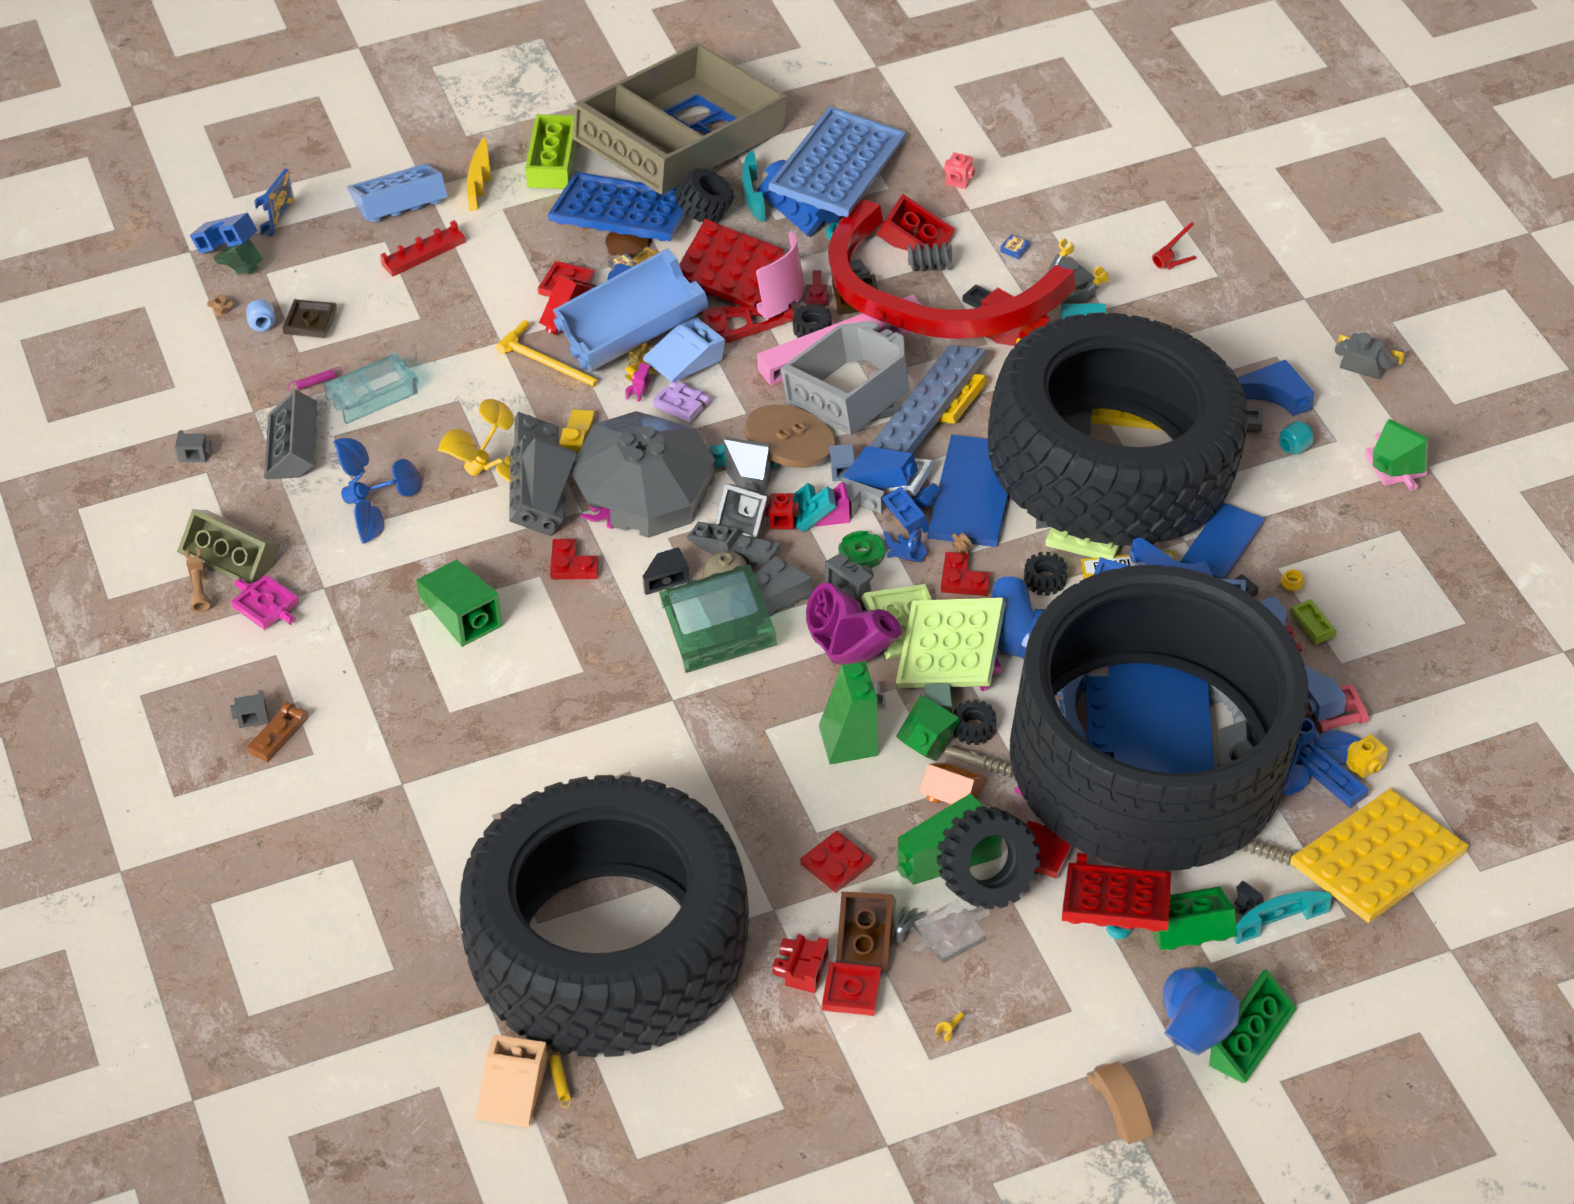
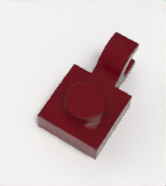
(816, 292)

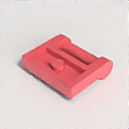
(1354, 703)

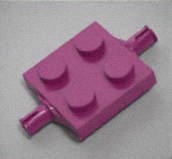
(265, 601)

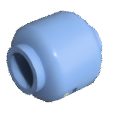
(260, 315)

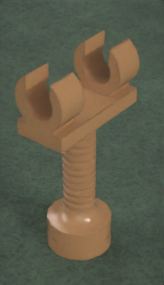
(200, 601)

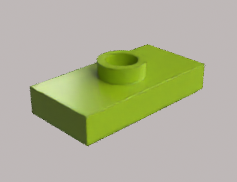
(1313, 621)

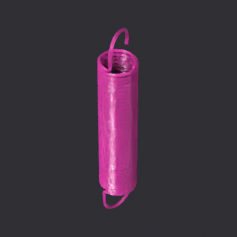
(315, 379)

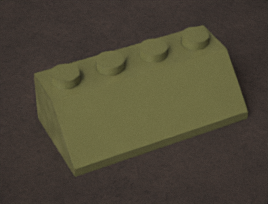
(228, 546)

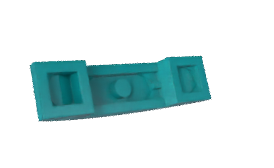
(753, 200)
(1308, 902)

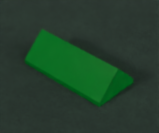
(1261, 1020)

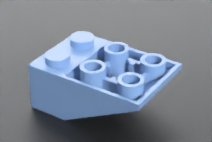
(686, 350)

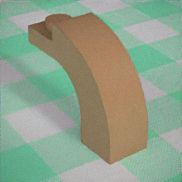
(1124, 1101)

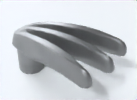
(903, 925)

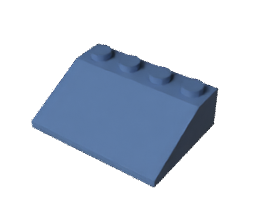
(398, 192)

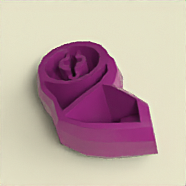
(846, 630)

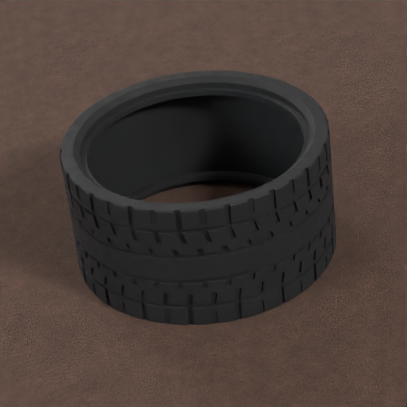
(1175, 622)

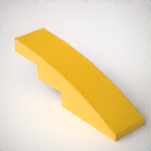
(478, 173)

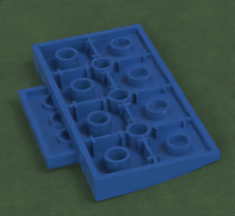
(1150, 718)

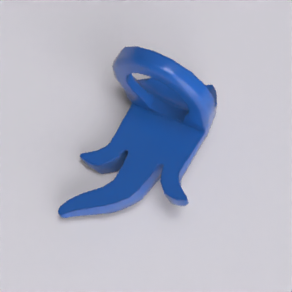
(907, 549)

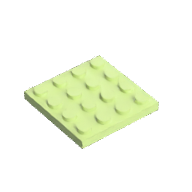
(951, 642)

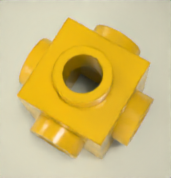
(1366, 756)

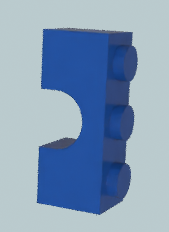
(232, 230)

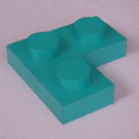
(812, 505)

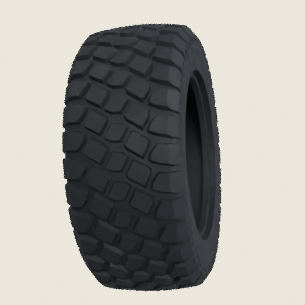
(1105, 487)
(620, 996)

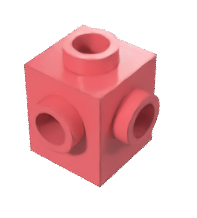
(959, 170)

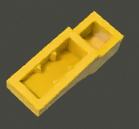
(577, 429)

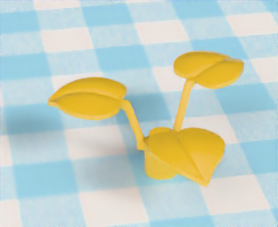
(460, 443)

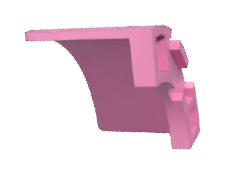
(781, 282)

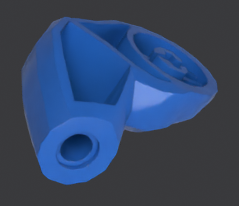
(1018, 615)
(1199, 1009)

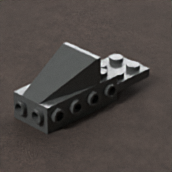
(538, 475)

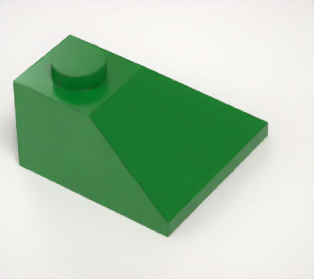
(1400, 451)
(928, 728)

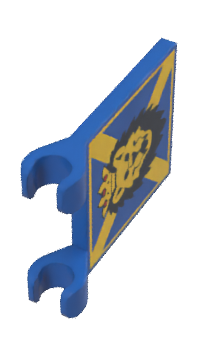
(276, 201)

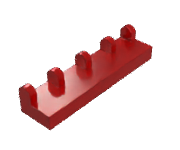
(423, 249)

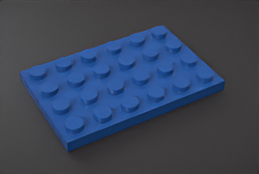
(618, 207)

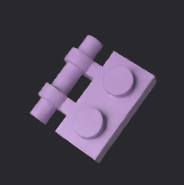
(681, 401)

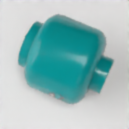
(1296, 437)

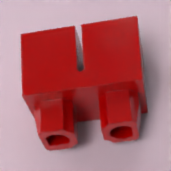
(804, 964)

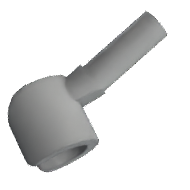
(880, 696)

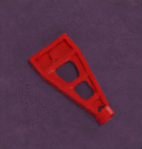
(717, 318)

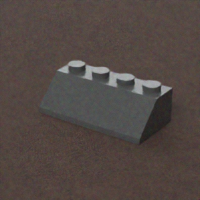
(291, 437)

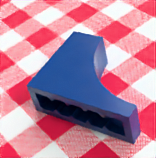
(1280, 386)

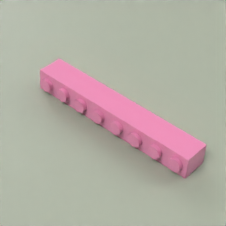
(773, 359)

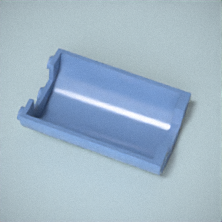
(629, 310)

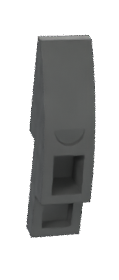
(722, 538)

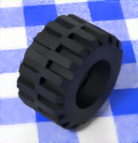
(704, 195)

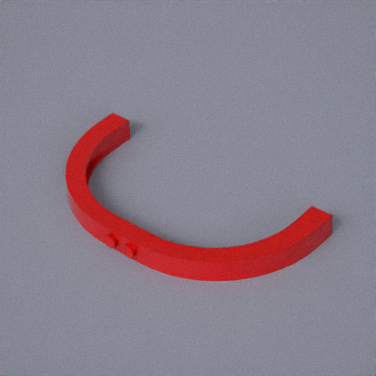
(928, 321)

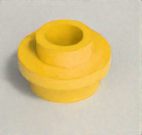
(1292, 580)

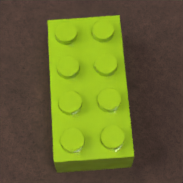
(551, 152)

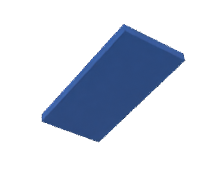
(968, 495)

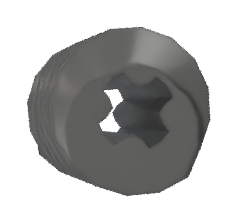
(930, 257)

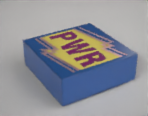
(1015, 246)

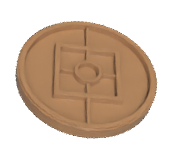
(793, 435)

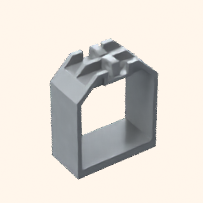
(844, 344)

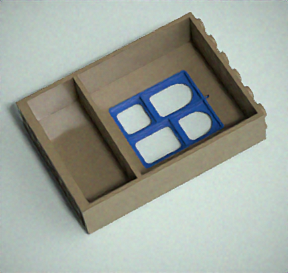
(636, 121)

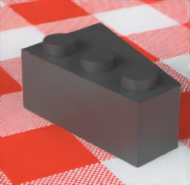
(782, 585)

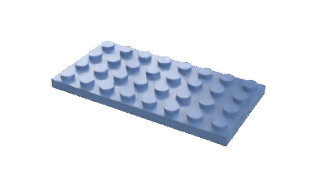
(837, 161)

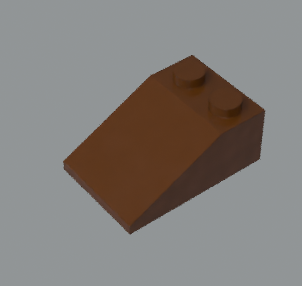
(866, 929)

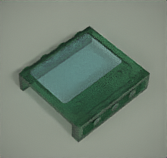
(718, 618)

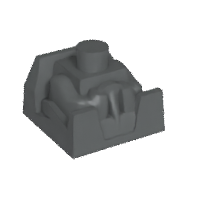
(742, 510)
(849, 576)

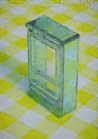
(371, 387)

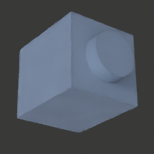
(840, 460)

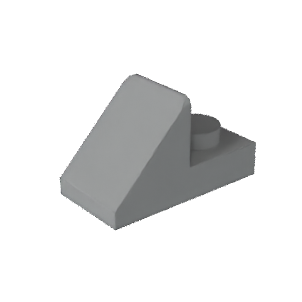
(863, 496)

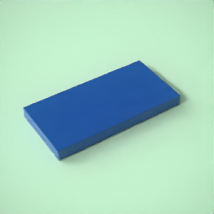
(1224, 540)

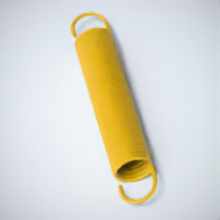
(559, 1078)

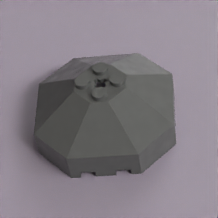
(645, 488)

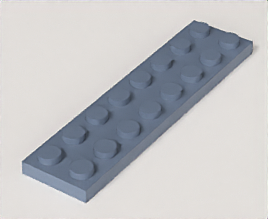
(930, 398)

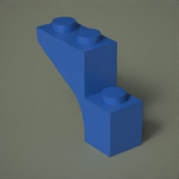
(1147, 554)

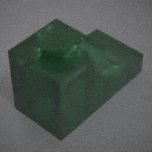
(240, 257)

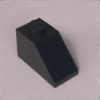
(666, 571)

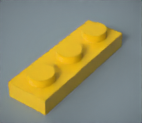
(964, 399)

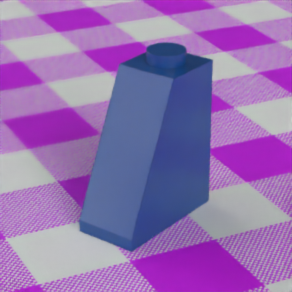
(882, 468)

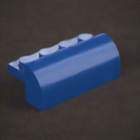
(801, 214)

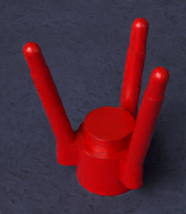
(1165, 255)

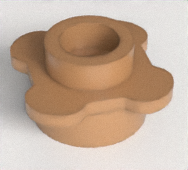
(220, 305)
(961, 543)

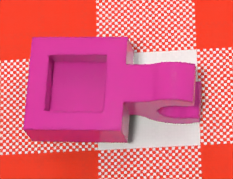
(640, 381)

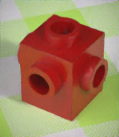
(782, 511)

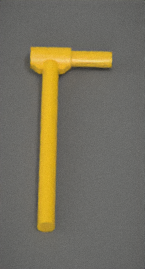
(510, 342)

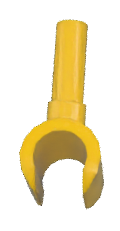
(630, 370)
(944, 1026)

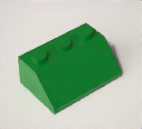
(1197, 919)

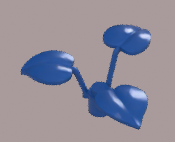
(352, 459)
(1331, 742)

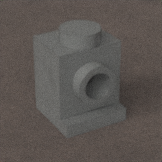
(192, 447)
(250, 710)

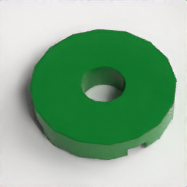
(861, 539)

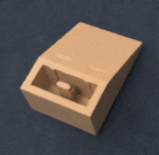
(512, 1080)

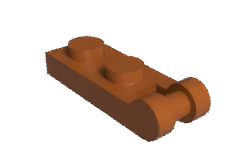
(278, 731)

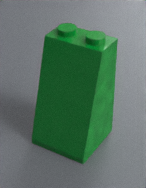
(461, 601)
(851, 716)
(919, 845)

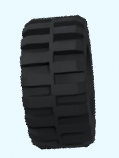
(1018, 866)

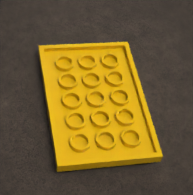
(1379, 855)

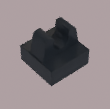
(1247, 898)

